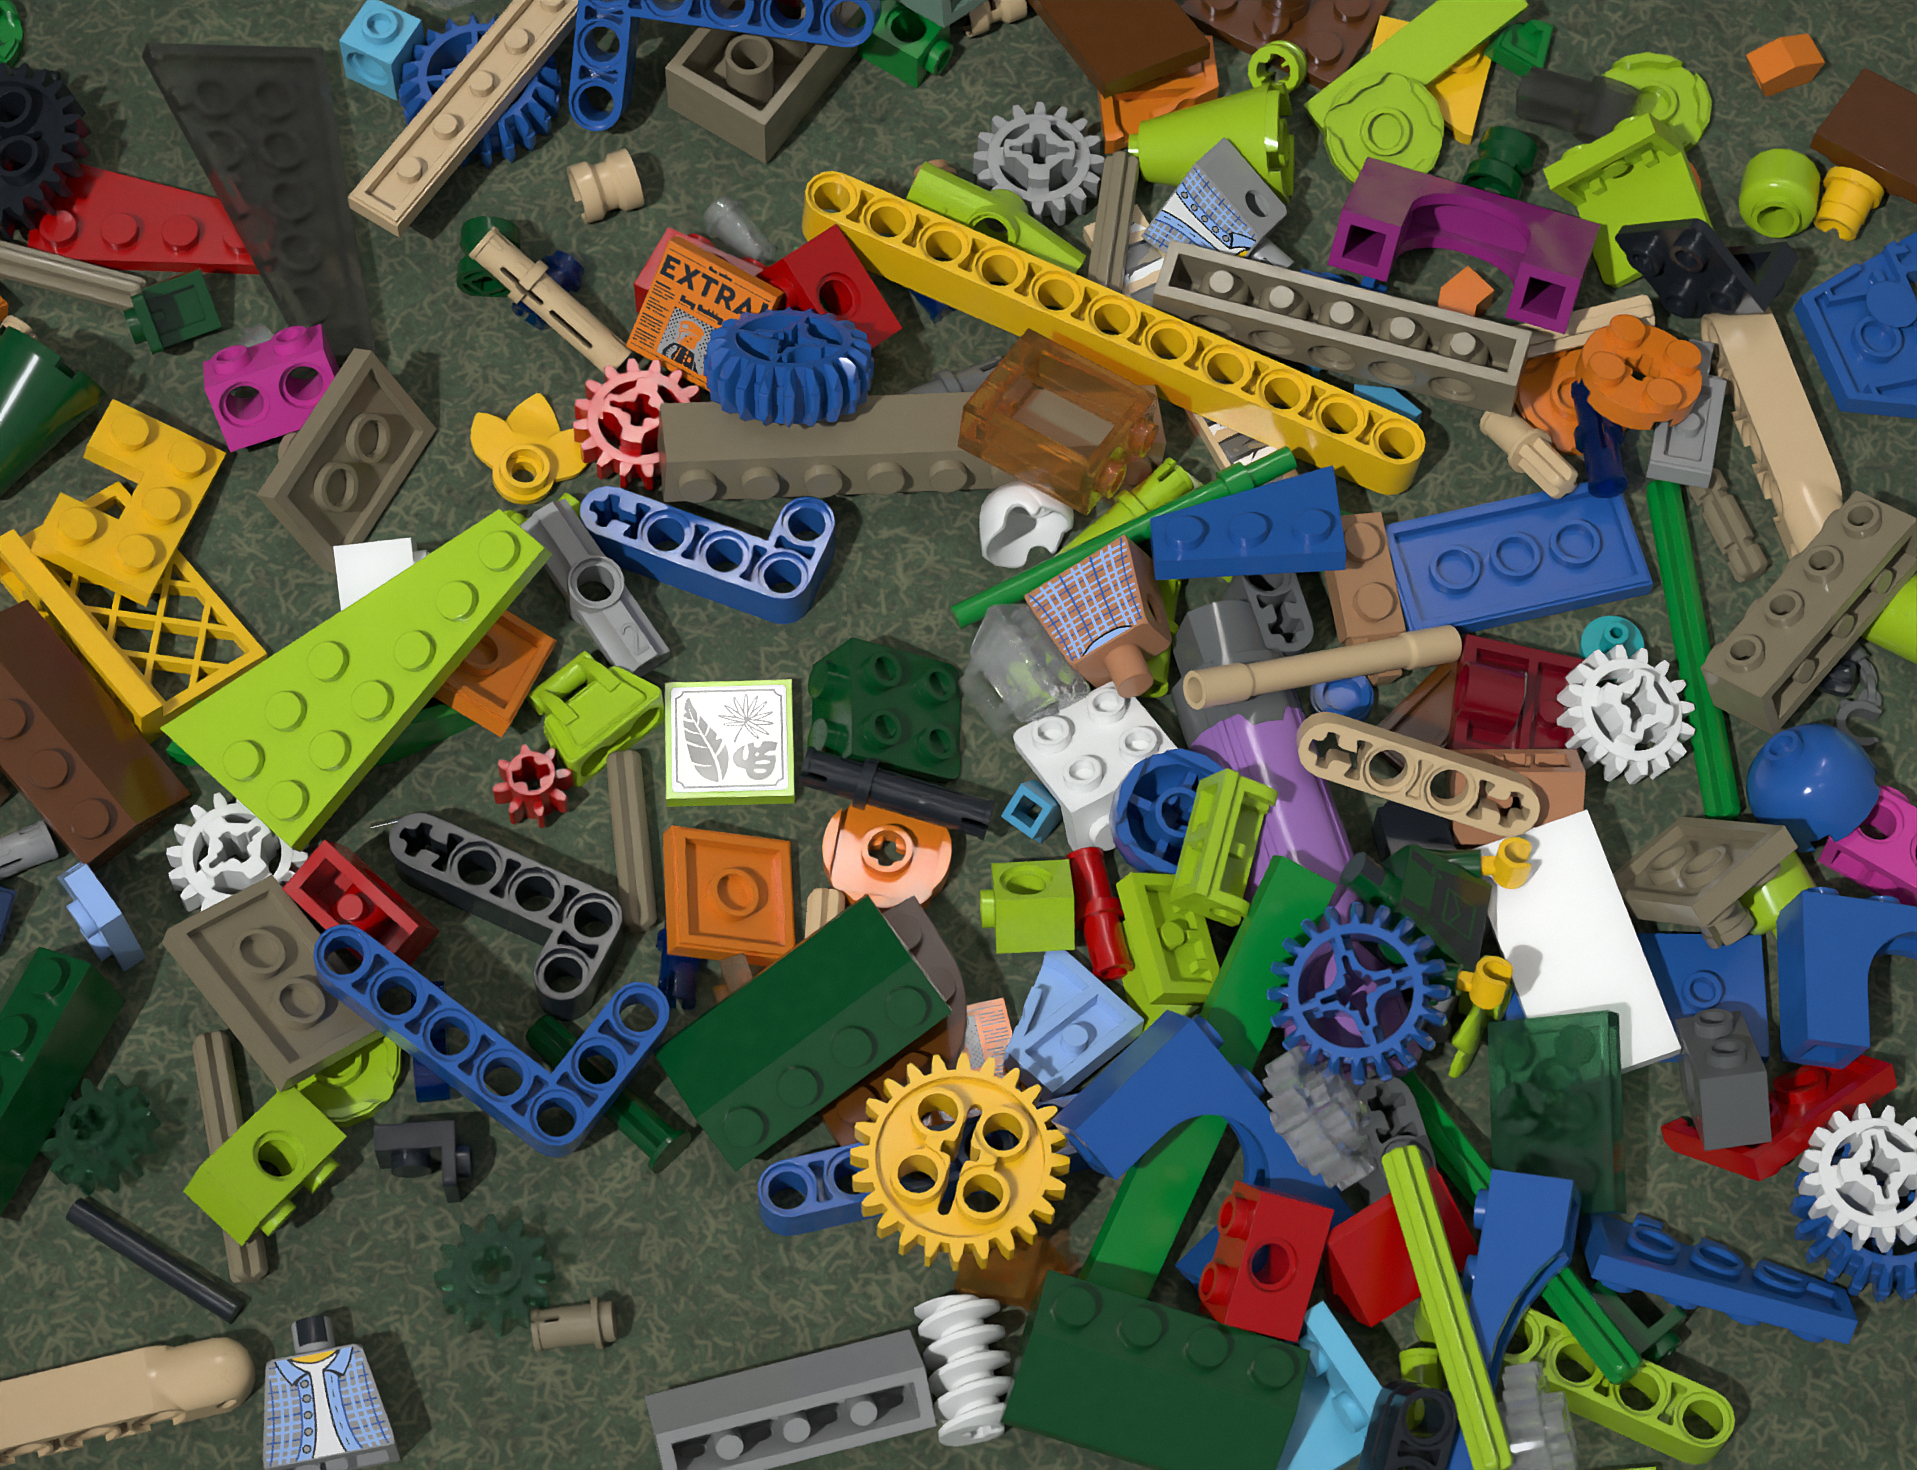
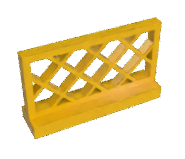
(115, 668)

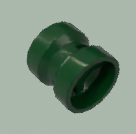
(1502, 161)
(473, 277)

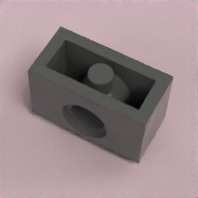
(1723, 1079)

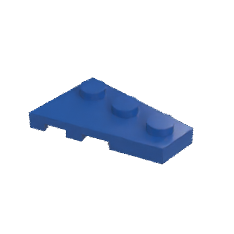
(1254, 532)

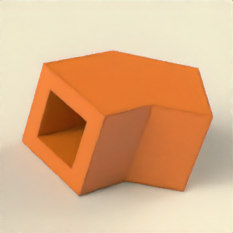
(1785, 63)
(1466, 294)

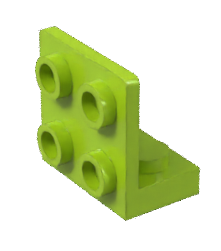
(1167, 948)

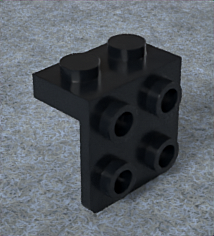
(1699, 273)

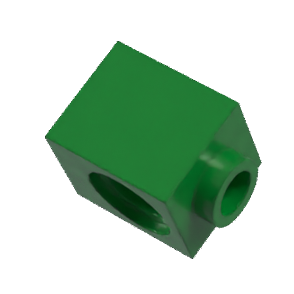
(902, 59)

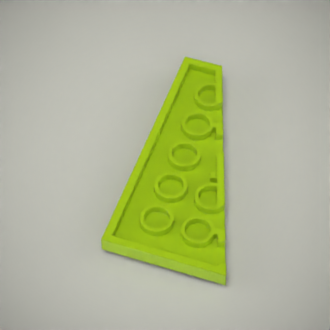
(330, 704)

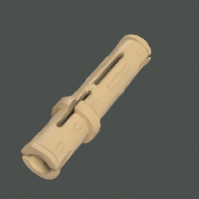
(549, 300)

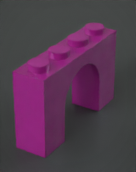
(1408, 210)

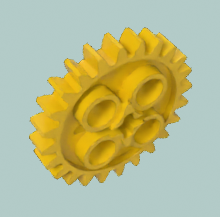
(903, 1145)

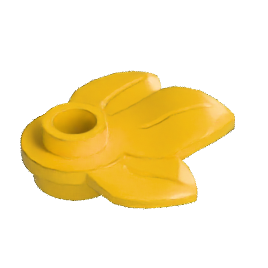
(530, 443)

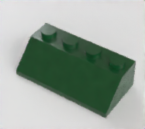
(49, 1031)
(801, 1032)
(1151, 1381)

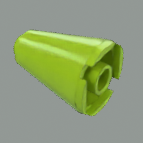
(1247, 119)

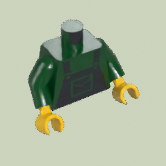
(1448, 903)

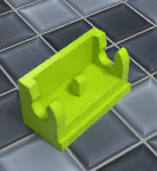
(1221, 846)

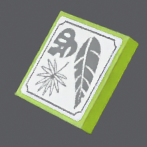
(729, 743)

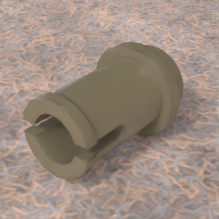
(574, 1325)

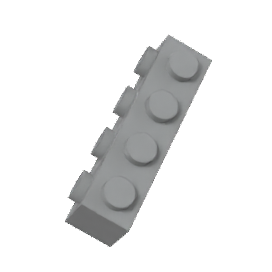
(794, 1408)

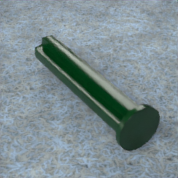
(628, 1111)

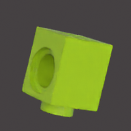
(1030, 906)

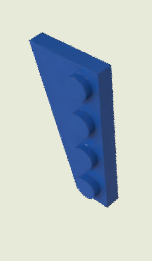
(1714, 1278)

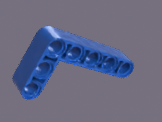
(617, 70)
(488, 1049)

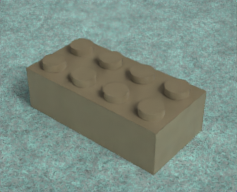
(752, 84)

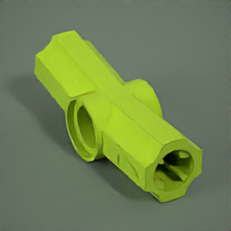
(971, 204)

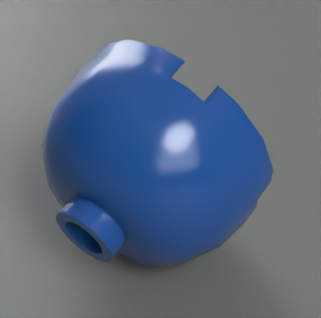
(1812, 783)
(1155, 807)

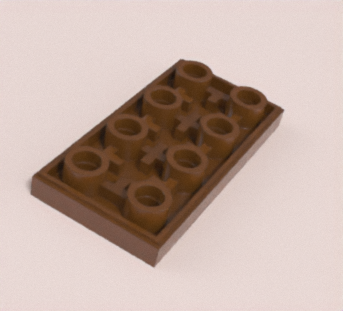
(1124, 40)
(1874, 133)

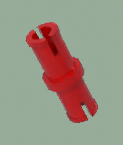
(1098, 914)

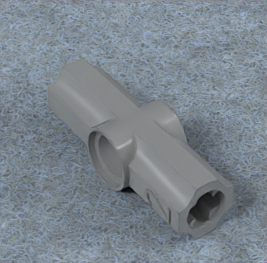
(614, 623)

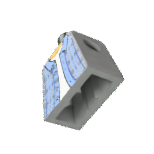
(1222, 209)
(324, 1406)

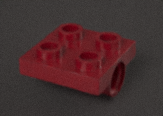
(1508, 697)

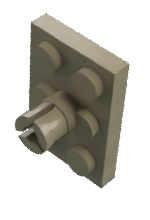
(346, 459)
(1700, 871)
(261, 978)

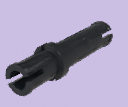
(895, 792)

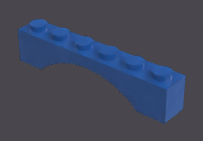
(1523, 1246)

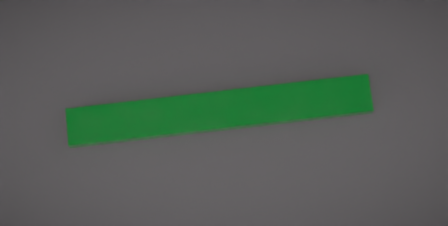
(1166, 1177)

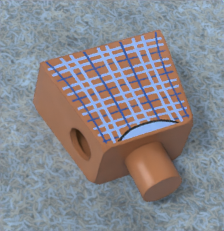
(1107, 616)

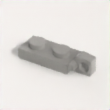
(1688, 449)

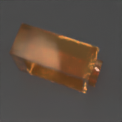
(1038, 460)

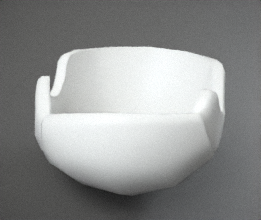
(1018, 519)

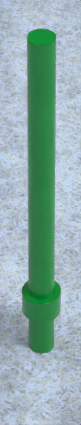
(1228, 482)

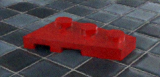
(1796, 1108)

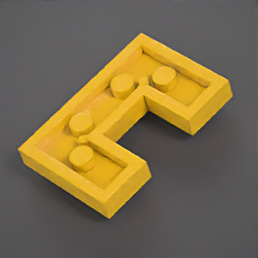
(138, 547)

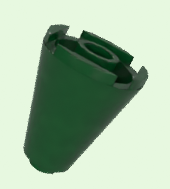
(37, 403)

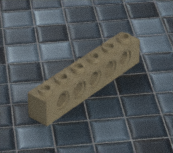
(1345, 328)

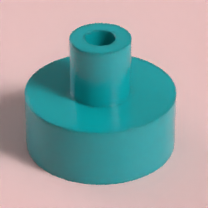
(1607, 633)

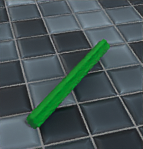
(1691, 649)
(1566, 1292)

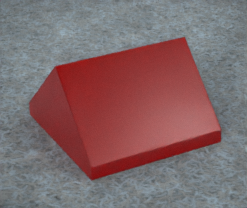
(1369, 1262)

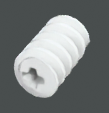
(964, 1367)

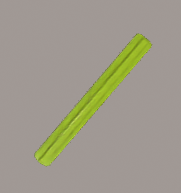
(1447, 1310)

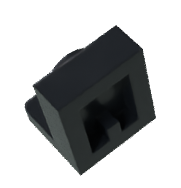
(417, 1146)

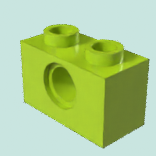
(237, 1189)

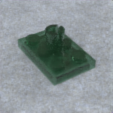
(1561, 1103)

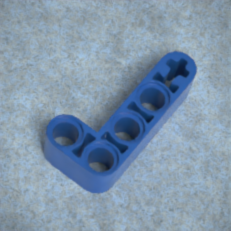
(619, 515)

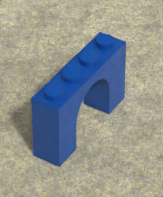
(1825, 967)
(1175, 1076)

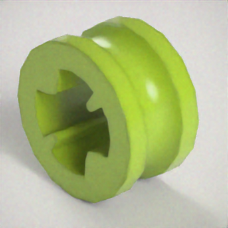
(1290, 52)

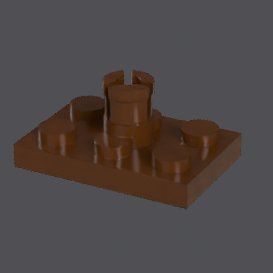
(1325, 30)

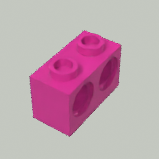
(282, 400)
(1883, 865)

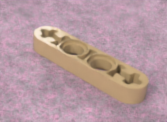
(1414, 781)

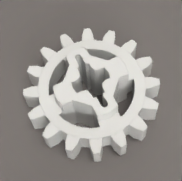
(1619, 716)
(226, 832)
(1855, 1199)

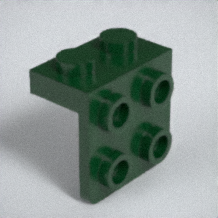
(887, 709)

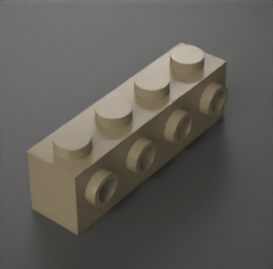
(1813, 613)

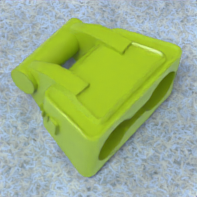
(599, 719)

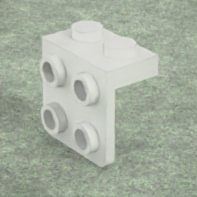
(1086, 756)

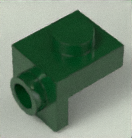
(171, 311)
(1652, 1343)

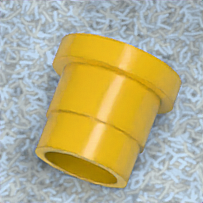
(1847, 201)

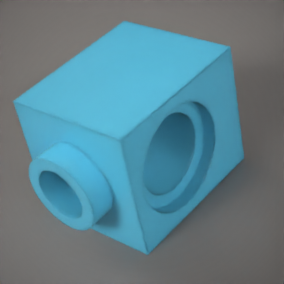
(378, 46)

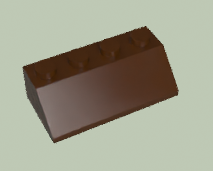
(74, 746)

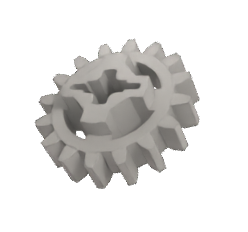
(1068, 156)

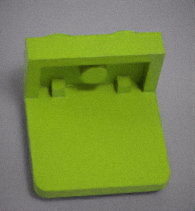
(1627, 180)

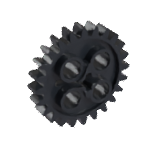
(38, 144)

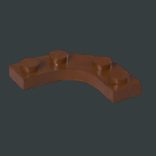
(943, 1039)

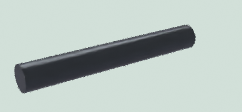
(155, 1260)

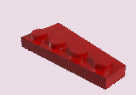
(140, 227)

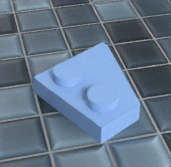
(100, 918)
(1068, 1027)

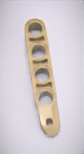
(1776, 423)
(121, 1395)

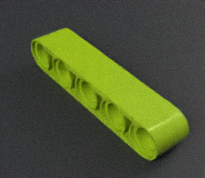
(1598, 1400)

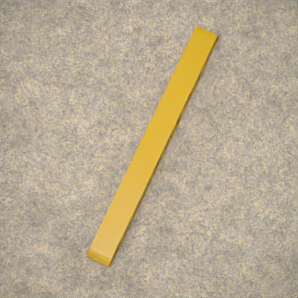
(1142, 333)

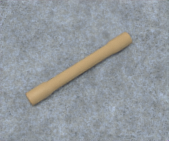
(1240, 681)

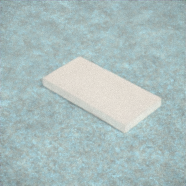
(1576, 940)

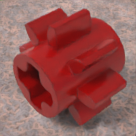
(536, 803)

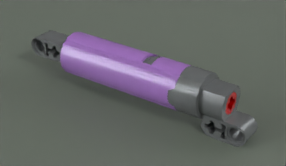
(1304, 824)

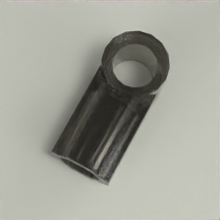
(1575, 104)

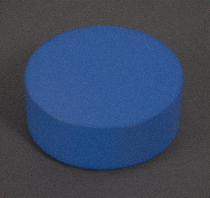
(1345, 697)

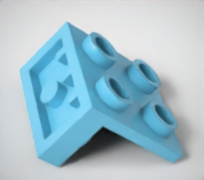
(1333, 1400)

